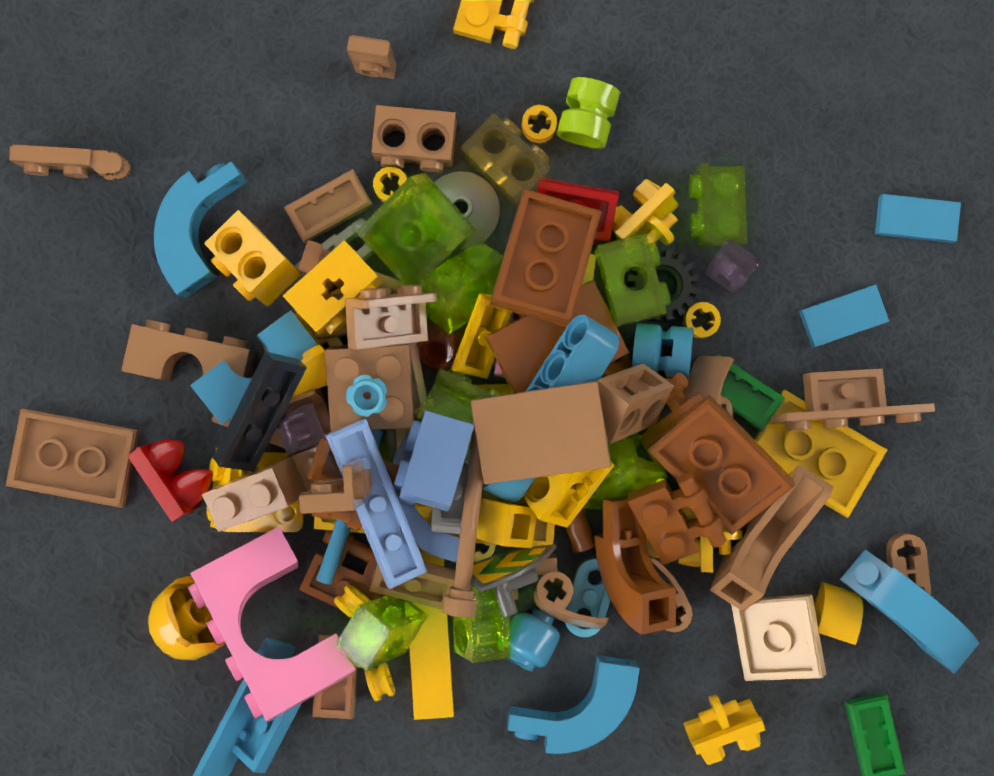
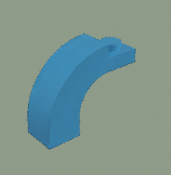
(179, 223)
(912, 610)
(591, 719)

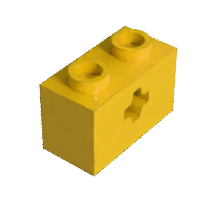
(311, 294)

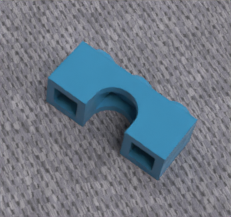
(224, 389)

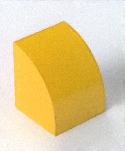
(506, 523)
(839, 613)

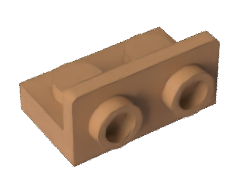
(338, 494)

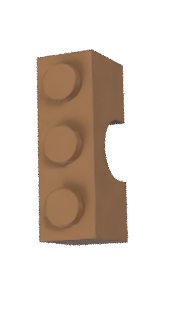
(155, 350)

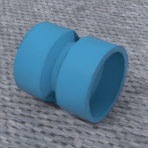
(649, 344)

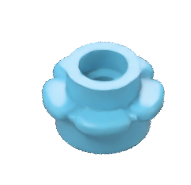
(364, 406)

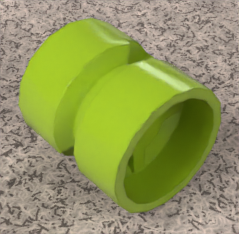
(589, 106)

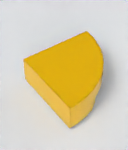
(315, 374)

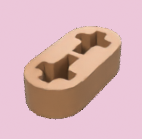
(918, 561)

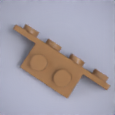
(845, 396)

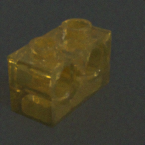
(498, 167)

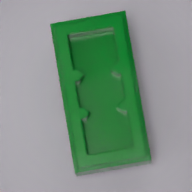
(750, 398)
(874, 736)

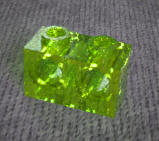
(486, 634)

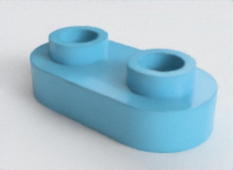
(588, 596)

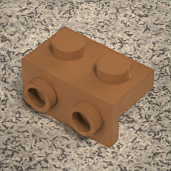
(387, 319)

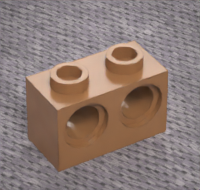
(416, 126)
(632, 400)

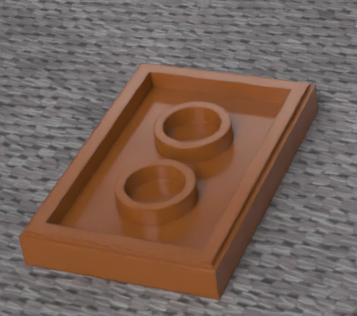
(546, 258)
(527, 342)
(725, 460)

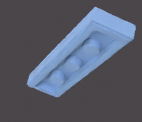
(381, 512)

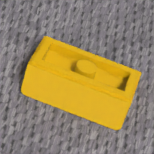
(474, 353)

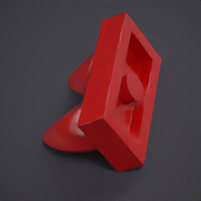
(174, 491)

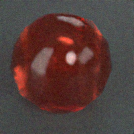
(440, 348)

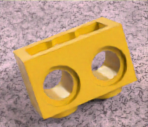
(252, 258)
(562, 496)

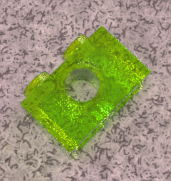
(632, 255)
(459, 285)
(380, 631)

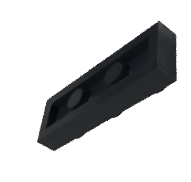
(259, 412)

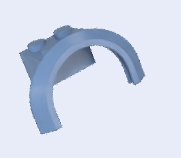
(429, 473)

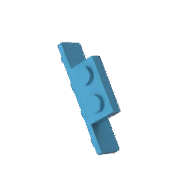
(244, 736)

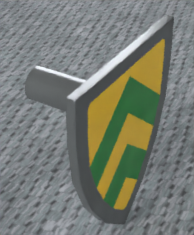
(508, 573)

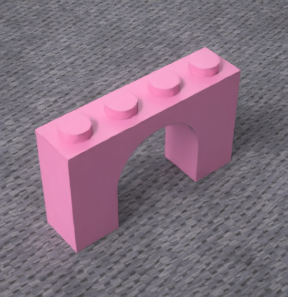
(225, 589)

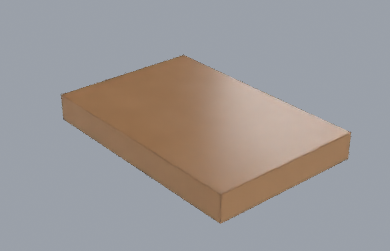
(541, 432)
(72, 458)

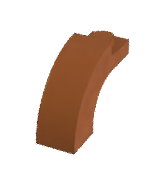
(628, 573)

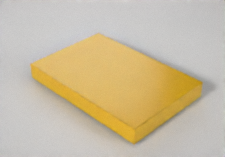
(833, 454)

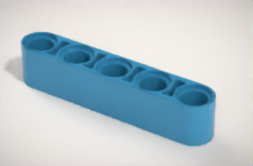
(576, 358)

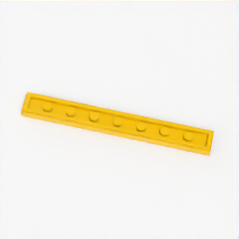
(430, 653)

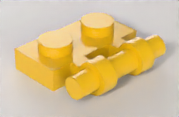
(481, 17)

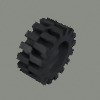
(684, 279)

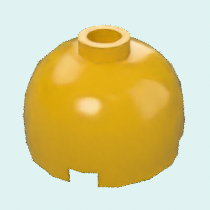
(179, 624)

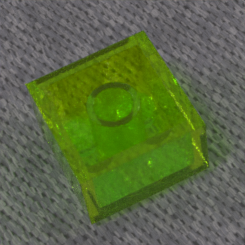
(416, 229)

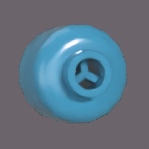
(532, 639)

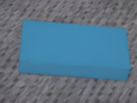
(917, 218)
(844, 316)

